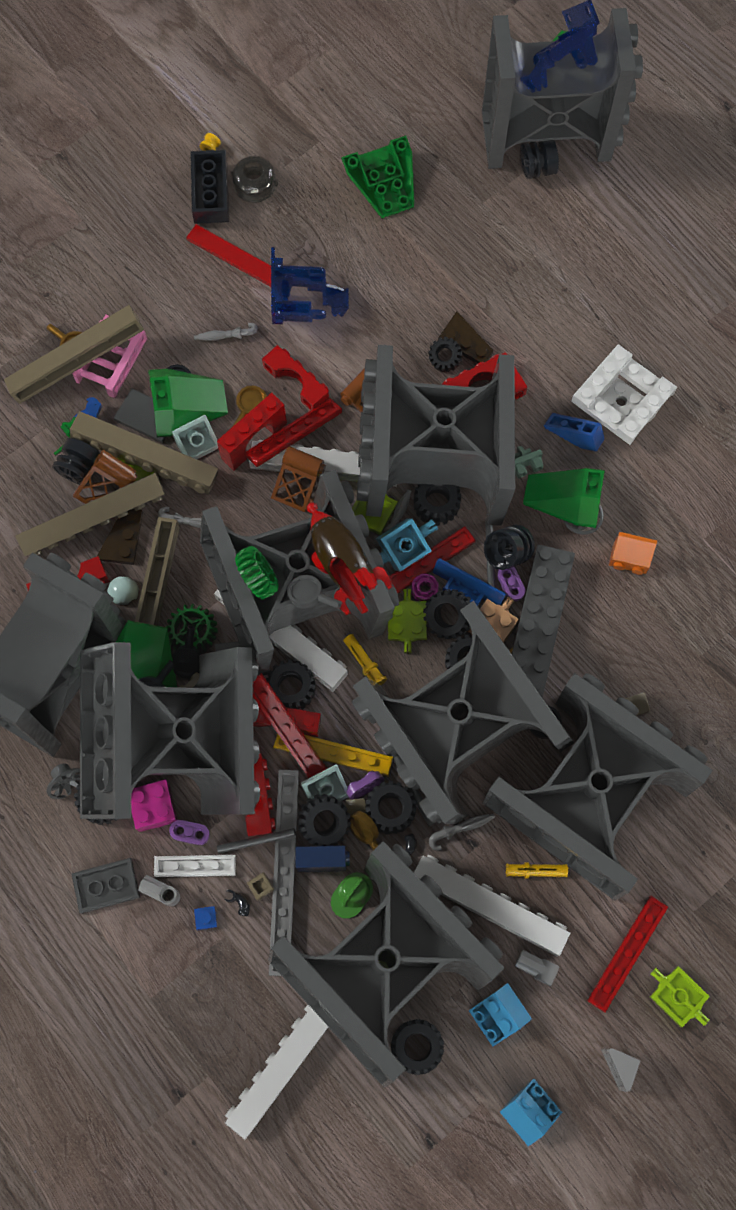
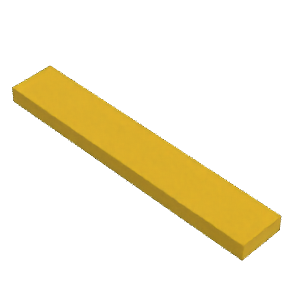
(345, 755)

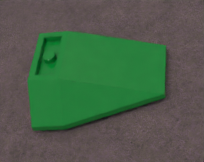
(384, 176)
(183, 398)
(567, 494)
(148, 650)

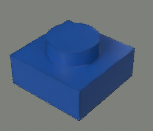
(205, 918)

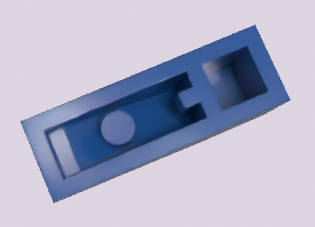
(577, 431)

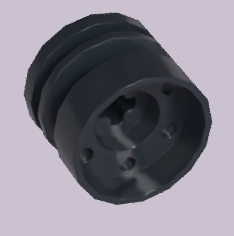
(539, 158)
(76, 461)
(509, 547)

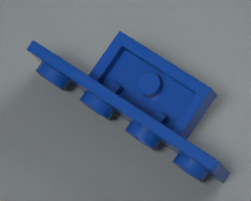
(470, 585)

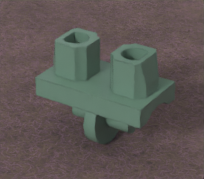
(525, 458)

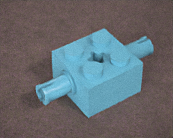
(415, 546)

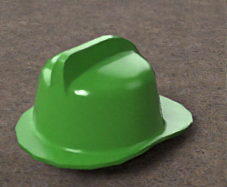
(351, 895)

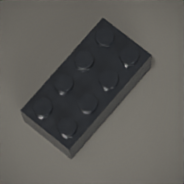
(209, 186)

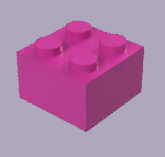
(152, 806)

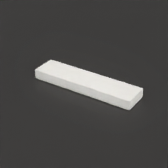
(195, 866)

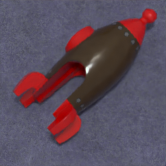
(343, 559)

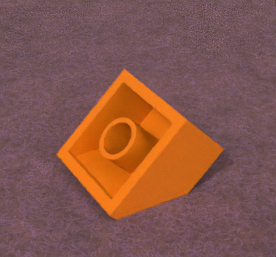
(632, 553)

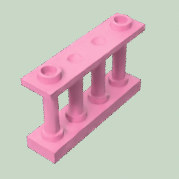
(120, 369)

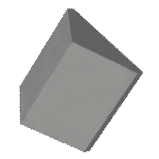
(622, 1068)

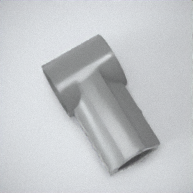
(158, 890)
(540, 968)

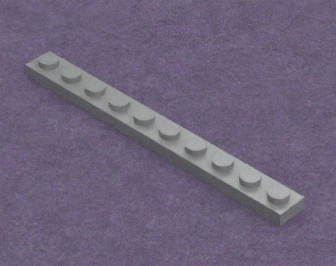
(284, 860)

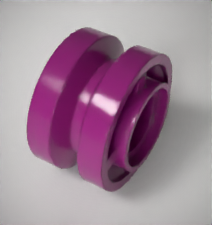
(424, 580)

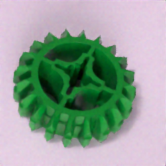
(256, 572)
(176, 639)

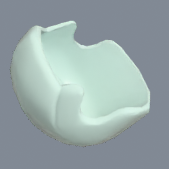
(123, 590)

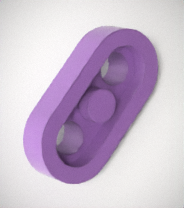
(511, 583)
(362, 787)
(190, 832)

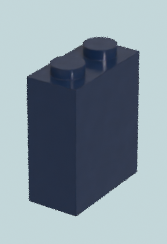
(322, 859)

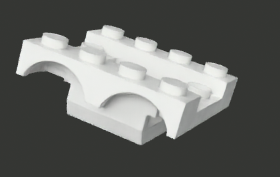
(604, 387)

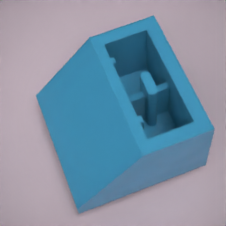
(500, 1015)
(531, 1112)

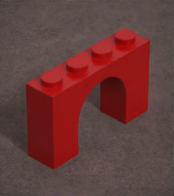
(485, 371)
(268, 414)

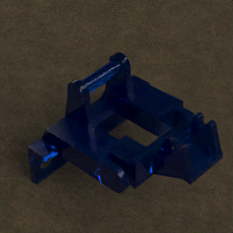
(576, 41)
(302, 276)

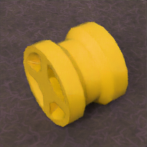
(210, 142)

